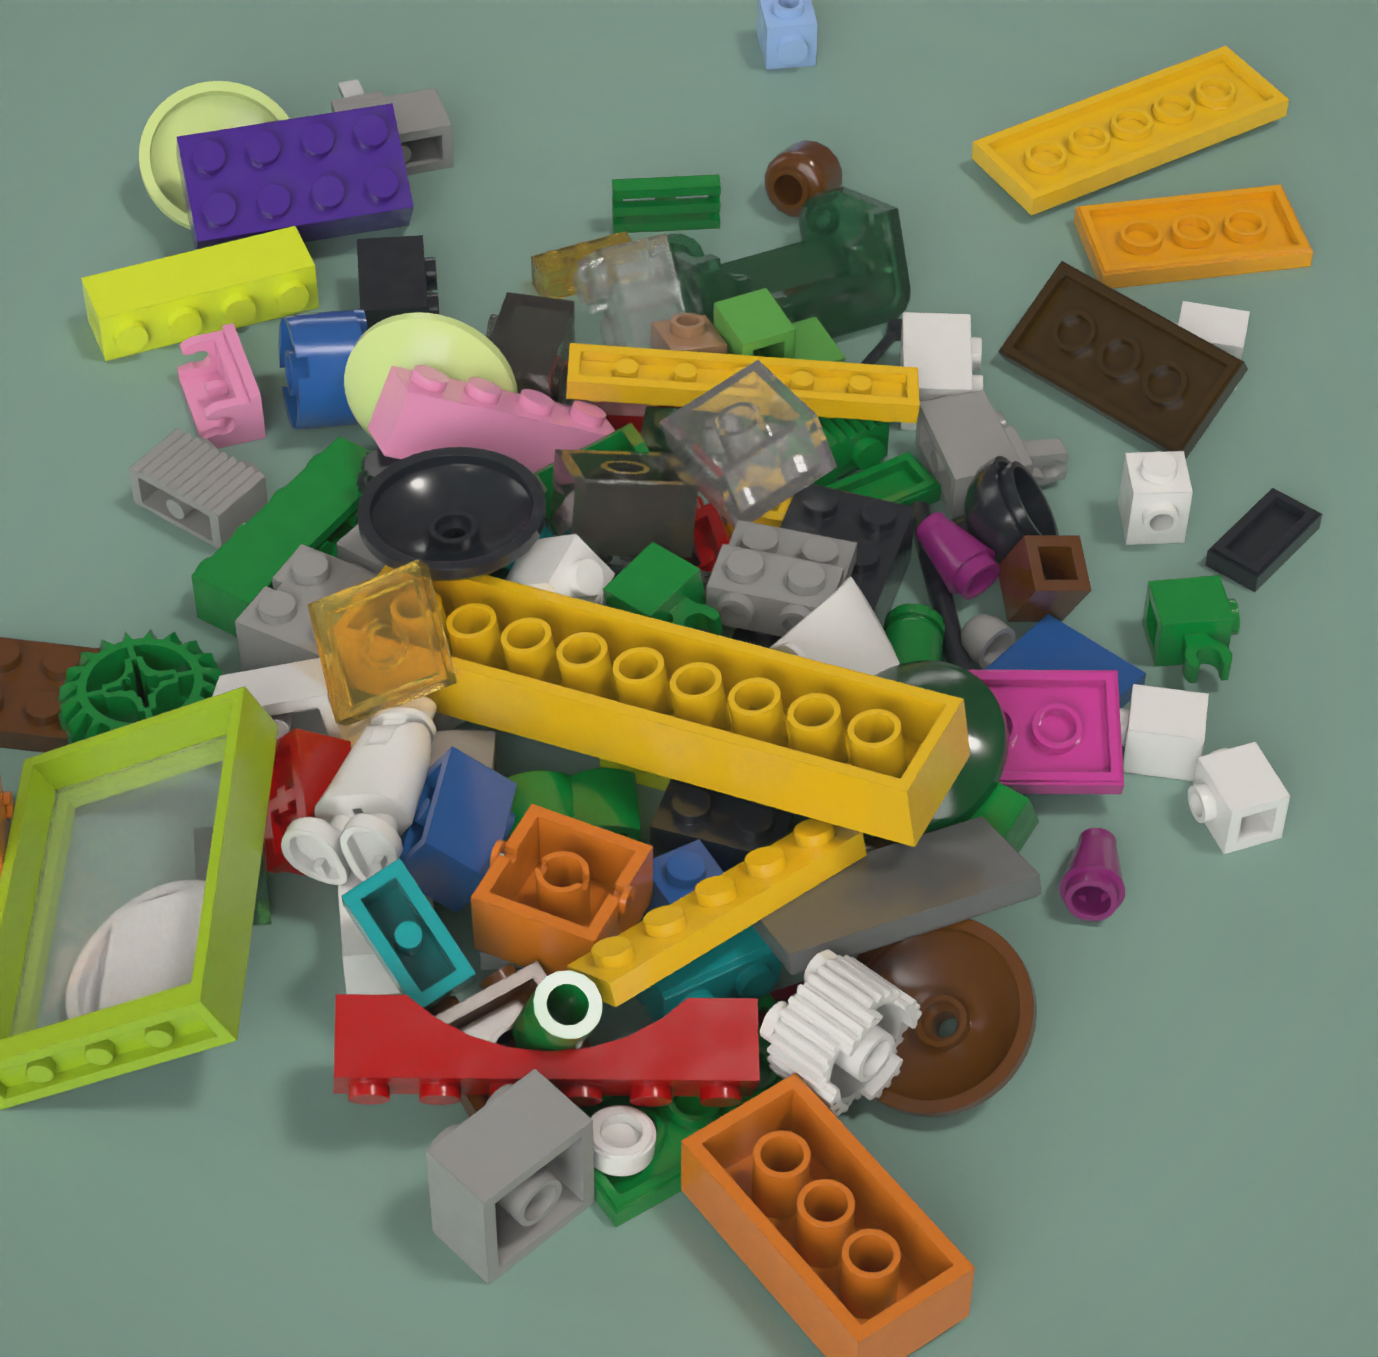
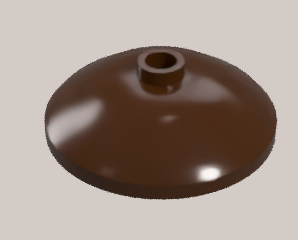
(965, 976)

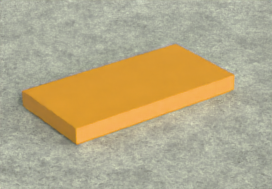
(1192, 236)

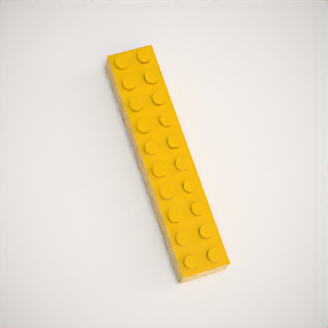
(701, 707)

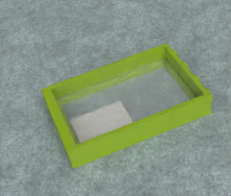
(131, 895)

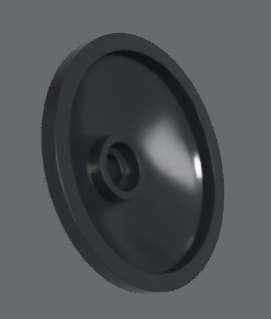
(452, 510)

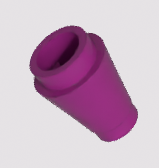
(958, 557)
(1093, 877)

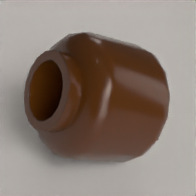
(800, 174)

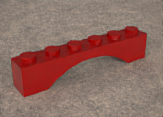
(401, 1048)

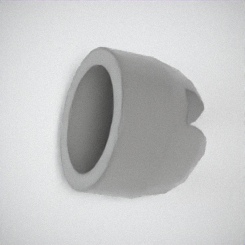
(986, 638)

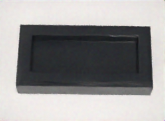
(1263, 539)

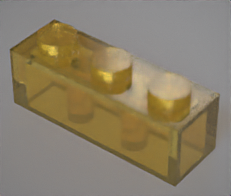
(555, 269)

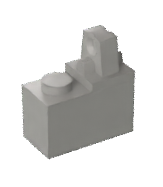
(420, 120)
(964, 433)

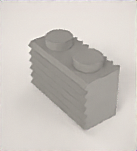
(197, 487)

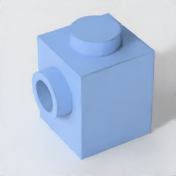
(787, 33)

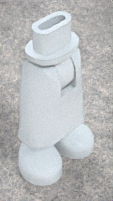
(368, 799)

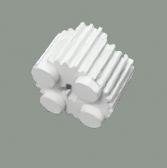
(840, 1031)

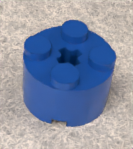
(314, 359)

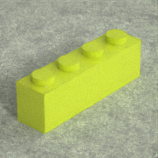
(200, 292)

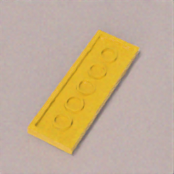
(1128, 129)

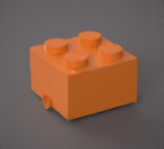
(559, 890)

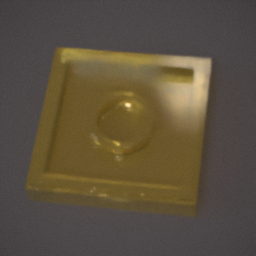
(381, 643)

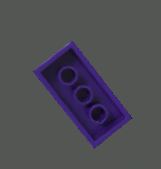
(309, 172)

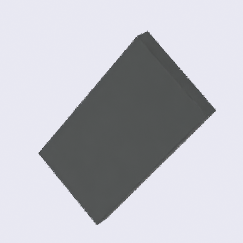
(901, 894)

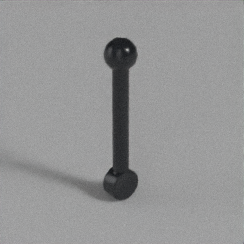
(893, 334)

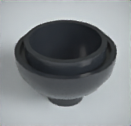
(1005, 506)

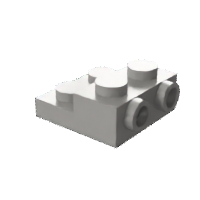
(776, 576)

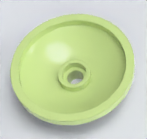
(192, 111)
(414, 341)

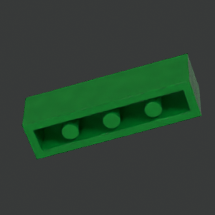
(309, 511)

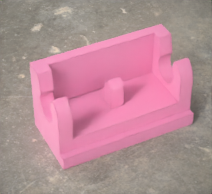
(222, 389)

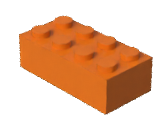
(825, 1226)

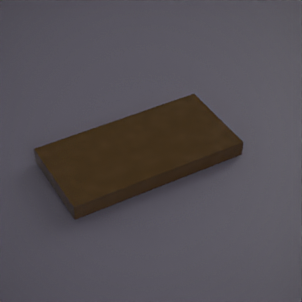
(1123, 360)

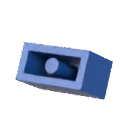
(456, 826)

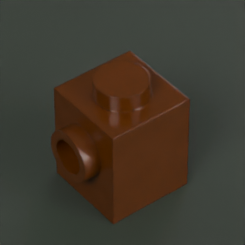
(1043, 577)

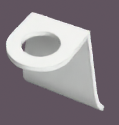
(842, 634)

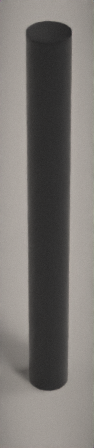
(940, 598)

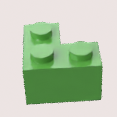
(758, 327)

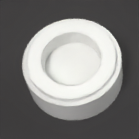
(622, 1140)

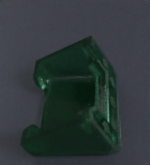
(843, 270)

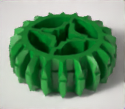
(113, 683)

